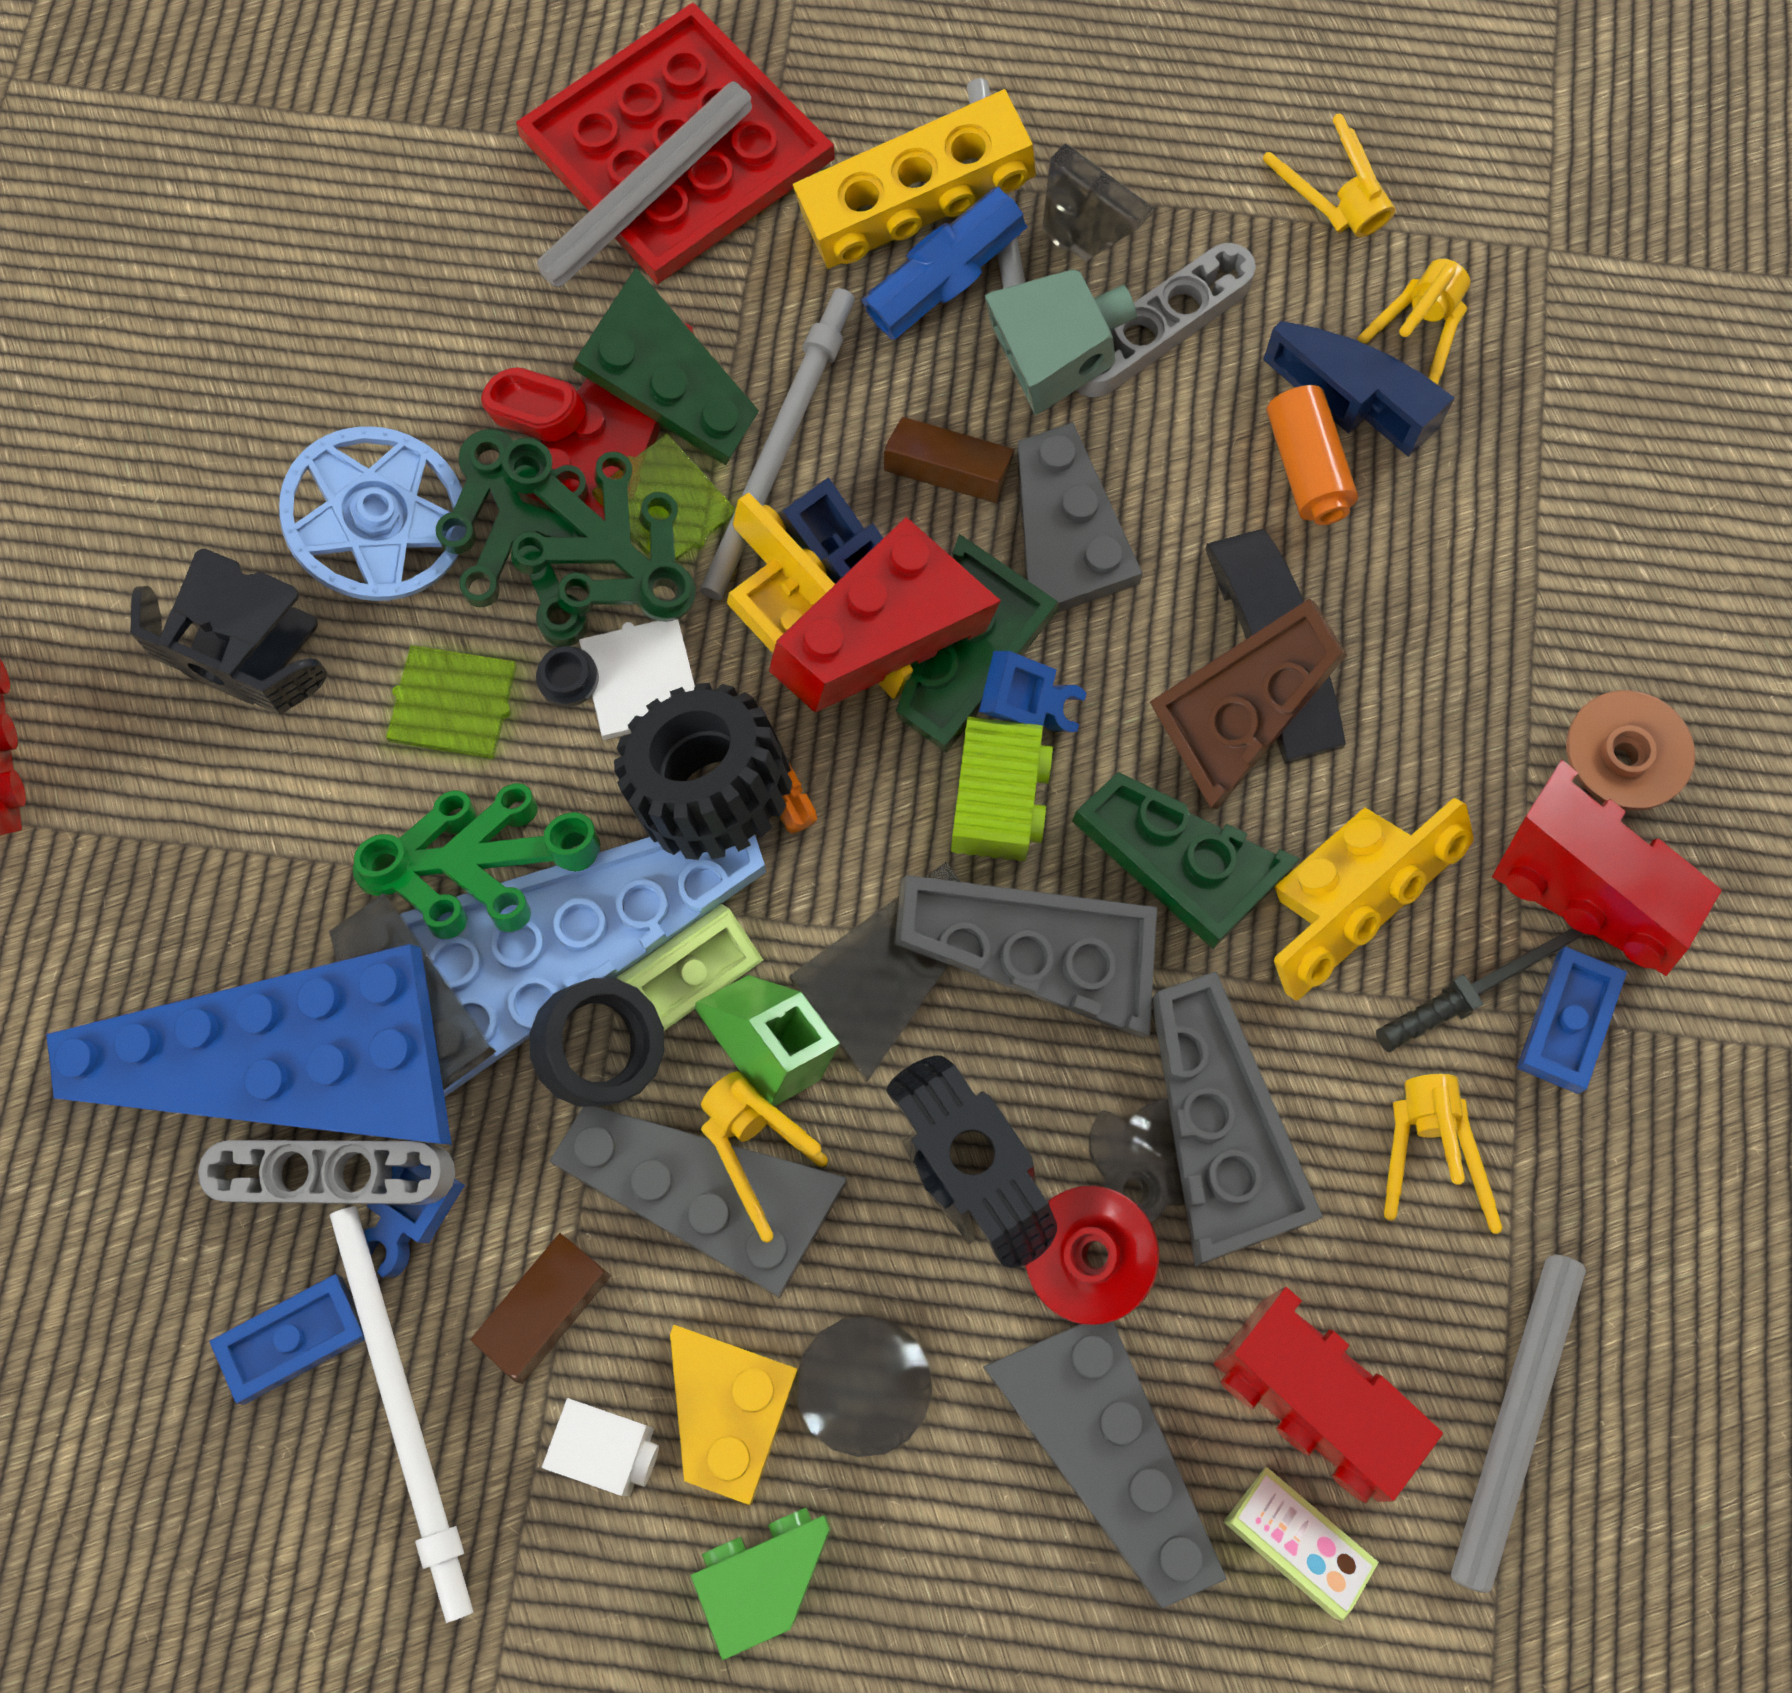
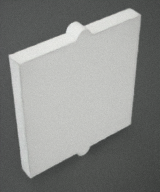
(635, 670)

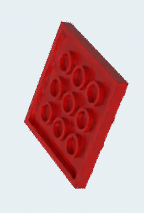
(637, 100)

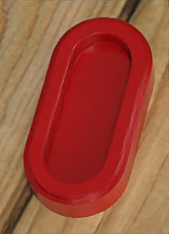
(533, 404)

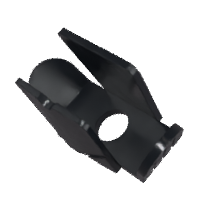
(241, 637)
(1001, 1198)

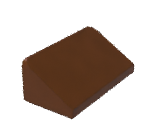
(947, 459)
(540, 1308)

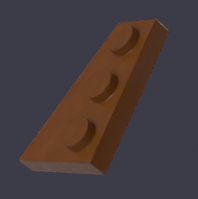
(1247, 697)

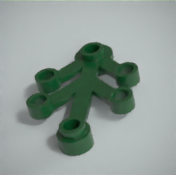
(512, 520)
(602, 540)

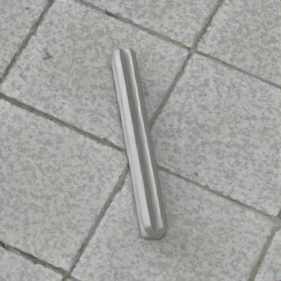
(644, 185)
(1518, 1424)

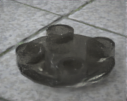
(863, 1386)

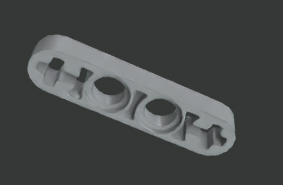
(1173, 327)
(325, 1175)

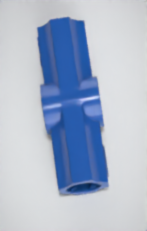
(944, 263)

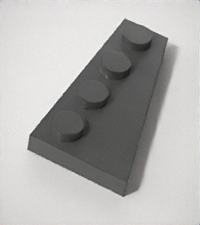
(1047, 945)
(1228, 1137)
(686, 1191)
(1104, 1439)

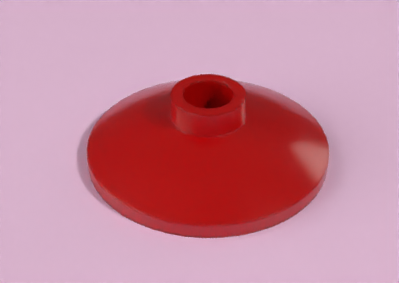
(1068, 1280)

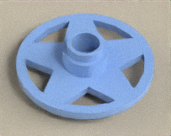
(369, 512)

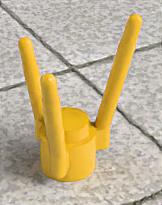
(1362, 199)
(1432, 298)
(1438, 1111)
(743, 1112)

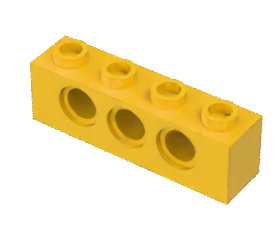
(928, 154)

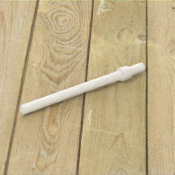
(439, 1543)

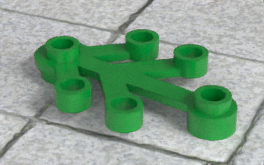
(394, 863)

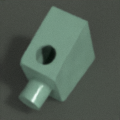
(1057, 333)

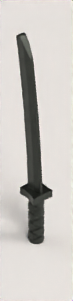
(1462, 997)

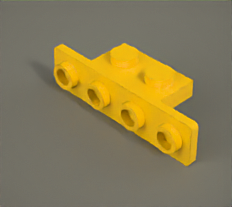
(785, 586)
(1359, 884)

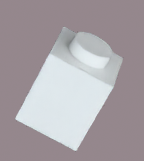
(601, 1449)

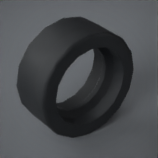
(645, 1042)

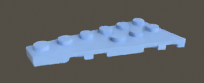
(577, 930)

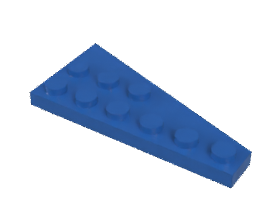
(302, 1049)

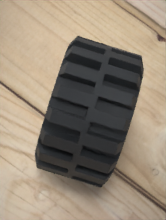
(685, 736)

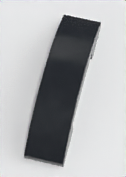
(1262, 591)

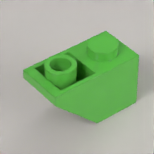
(770, 1035)
(760, 1589)

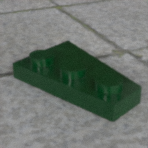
(665, 371)
(953, 682)
(1187, 863)

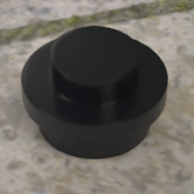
(567, 676)

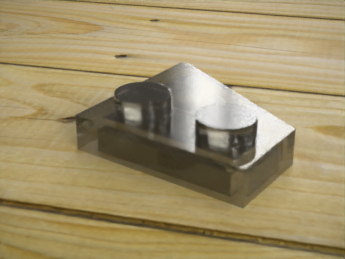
(1087, 206)

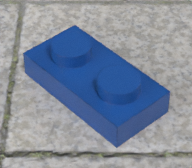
(1571, 1020)
(288, 1339)

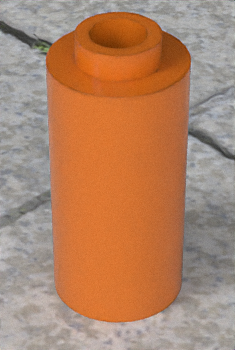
(1312, 454)

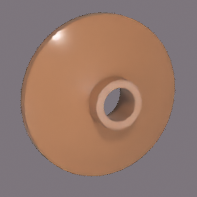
(1645, 730)

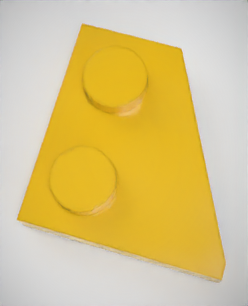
(726, 1412)

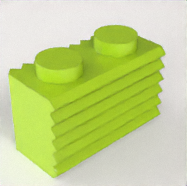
(998, 789)

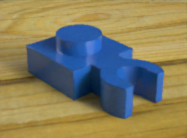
(1025, 693)
(405, 1222)

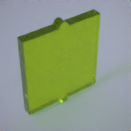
(669, 470)
(451, 701)

